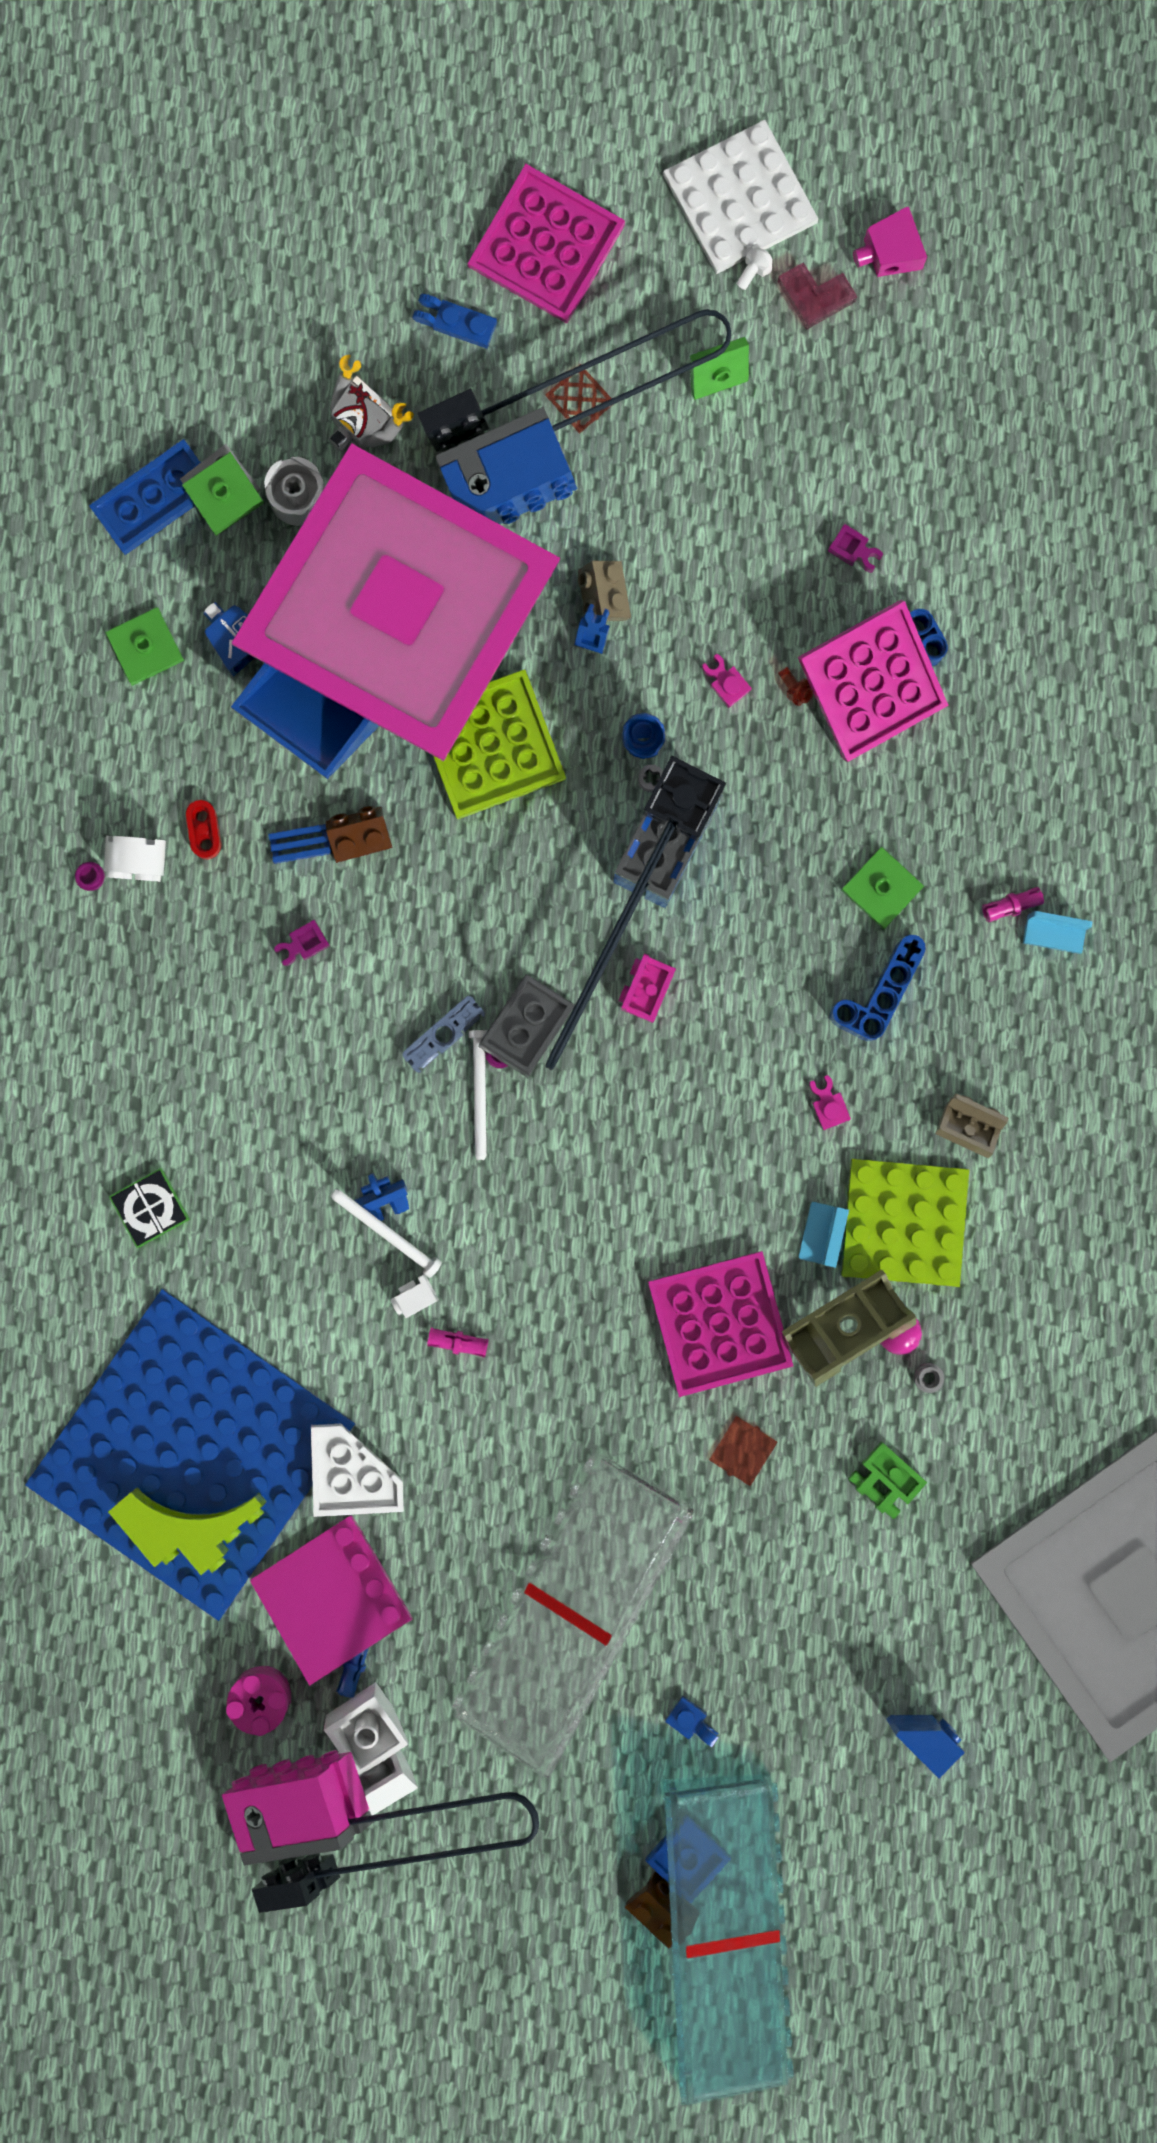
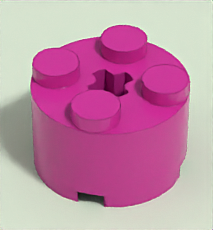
(262, 1717)

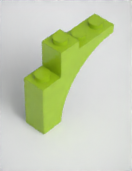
(198, 1536)

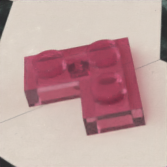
(812, 301)

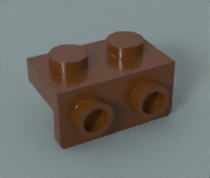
(358, 833)
(652, 1908)

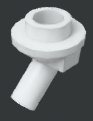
(758, 262)

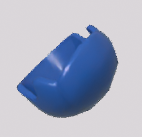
(643, 726)

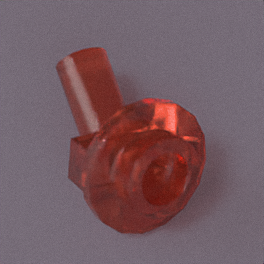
(798, 692)

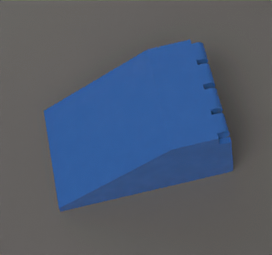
(303, 720)

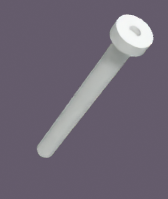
(479, 1094)
(430, 1265)

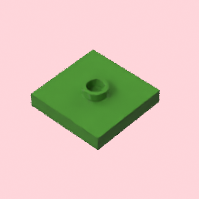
(721, 372)
(223, 493)
(144, 646)
(882, 888)

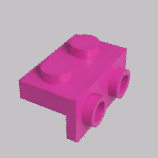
(647, 988)

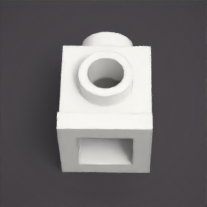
(414, 1297)

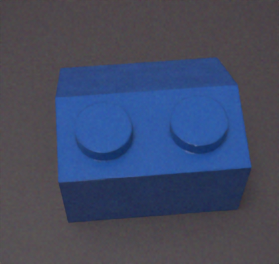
(929, 1740)

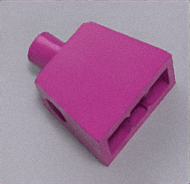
(892, 246)

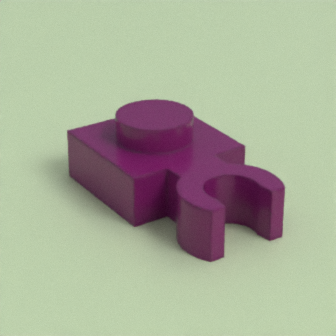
(851, 546)
(306, 941)

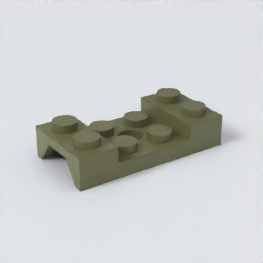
(825, 1347)

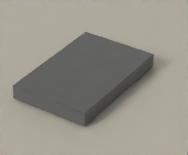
(526, 1025)

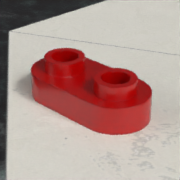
(203, 830)

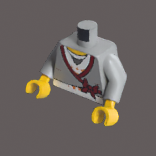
(362, 412)

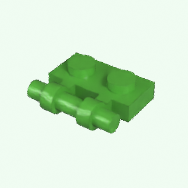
(893, 1473)

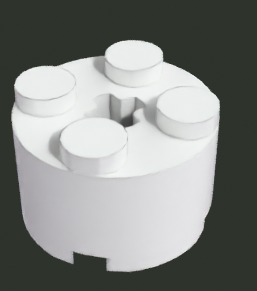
(291, 476)
(134, 856)

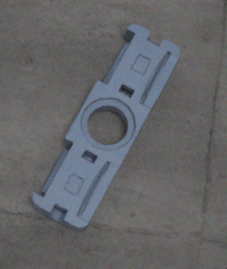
(427, 1046)

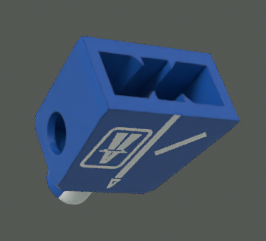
(223, 631)

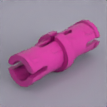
(1012, 904)
(457, 1342)

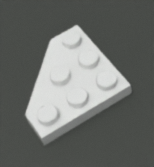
(350, 1476)

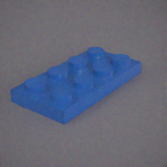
(147, 499)

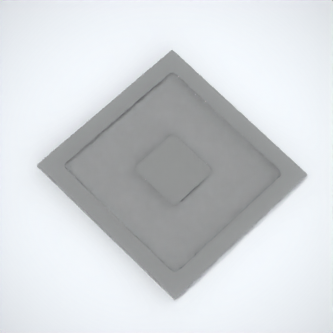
(1086, 1596)

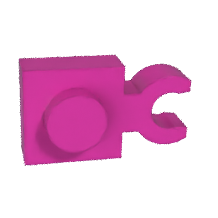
(729, 684)
(830, 1108)

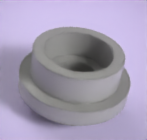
(938, 1380)

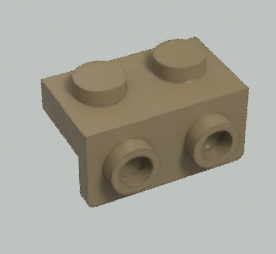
(604, 587)
(971, 1125)

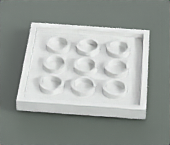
(740, 196)

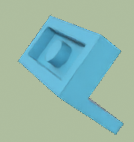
(1056, 931)
(823, 1234)

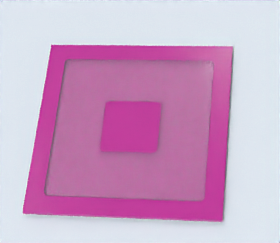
(396, 602)

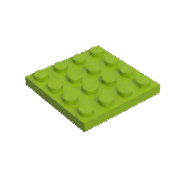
(500, 750)
(905, 1222)

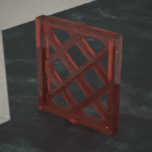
(550, 395)

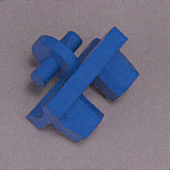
(380, 1195)

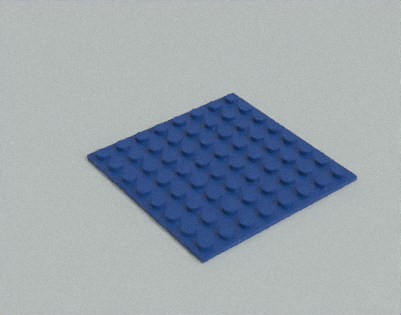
(196, 1432)

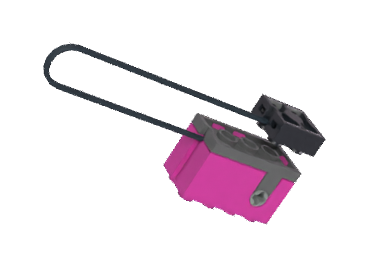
(317, 1810)

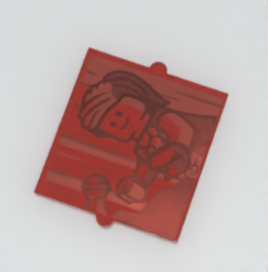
(743, 1451)

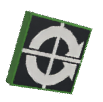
(149, 1208)

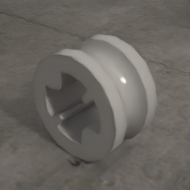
(653, 770)

